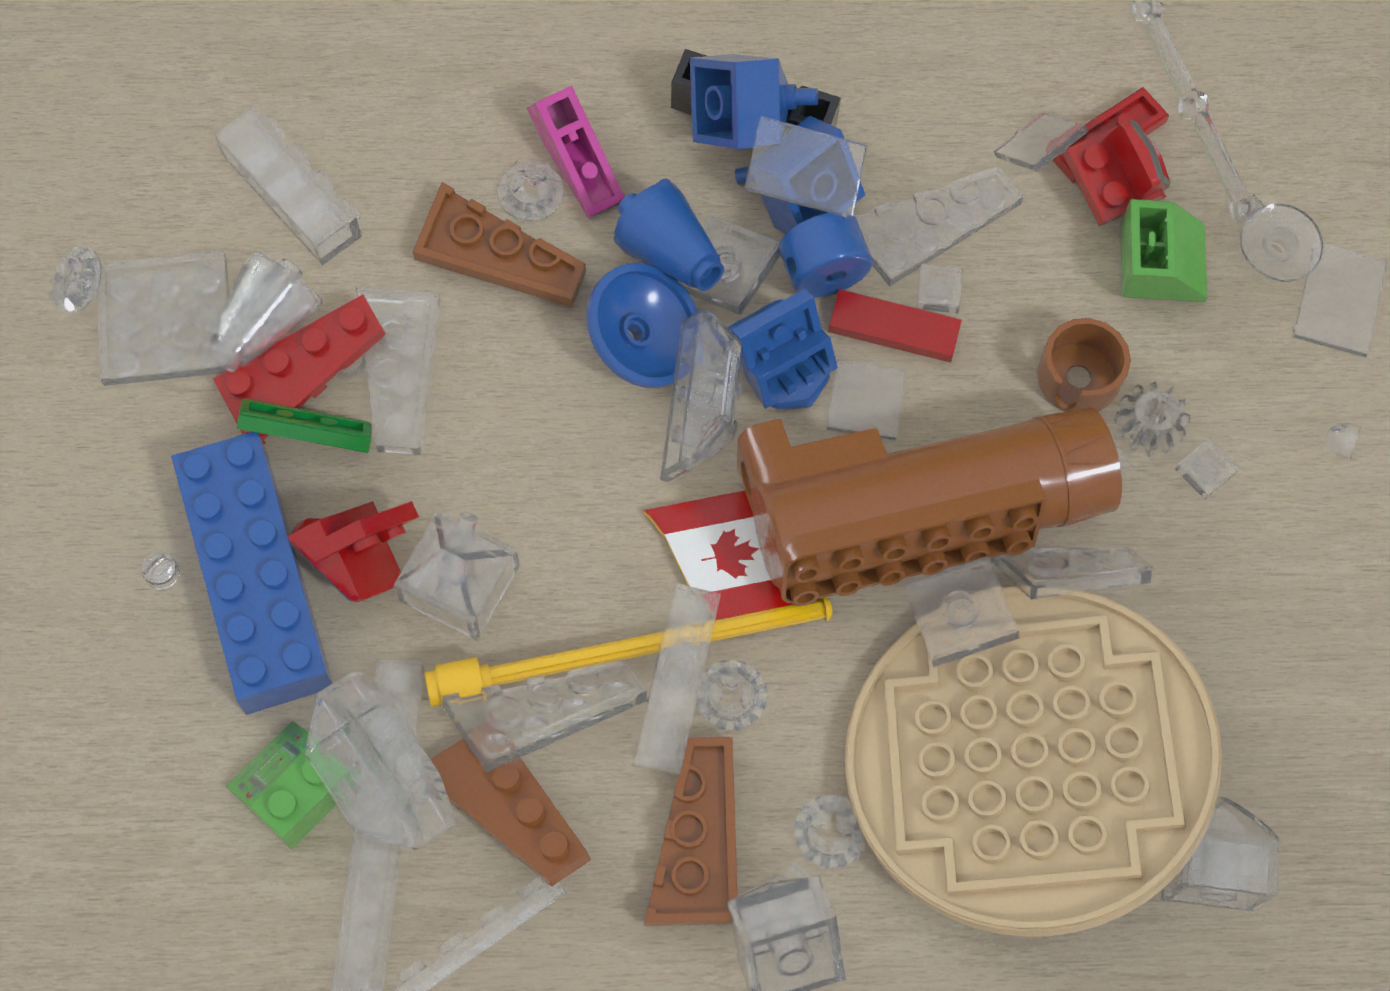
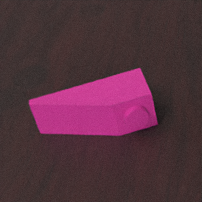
(576, 150)

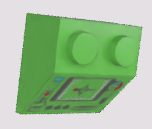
(284, 787)

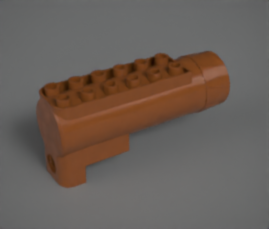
(858, 518)

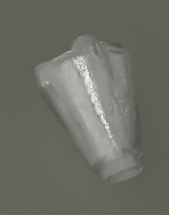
(261, 310)

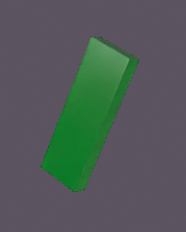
(304, 425)

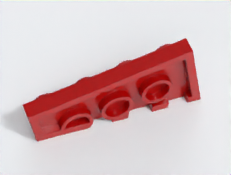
(304, 360)

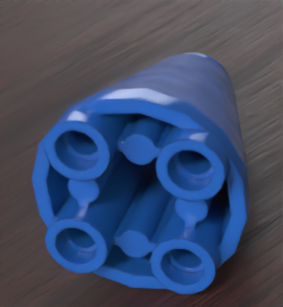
(666, 234)

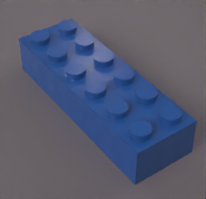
(251, 573)

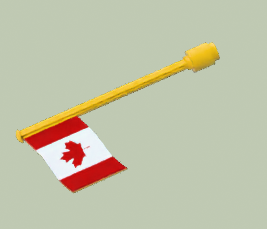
(715, 552)

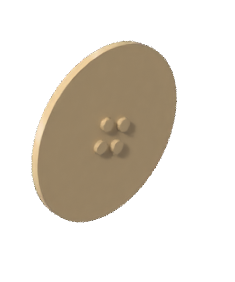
(1037, 773)

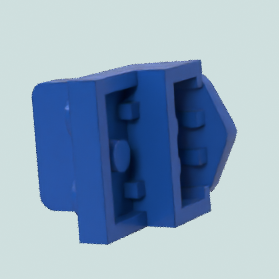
(786, 352)

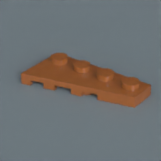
(482, 246)
(513, 810)
(699, 843)

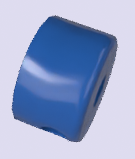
(827, 249)

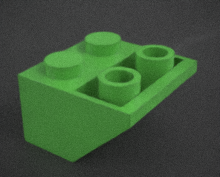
(1162, 252)

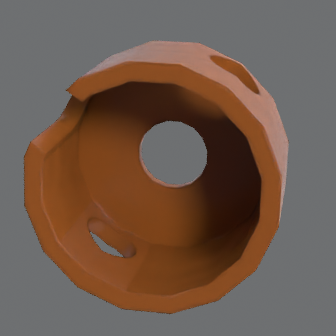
(1090, 346)

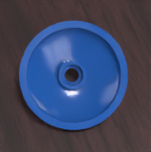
(652, 309)

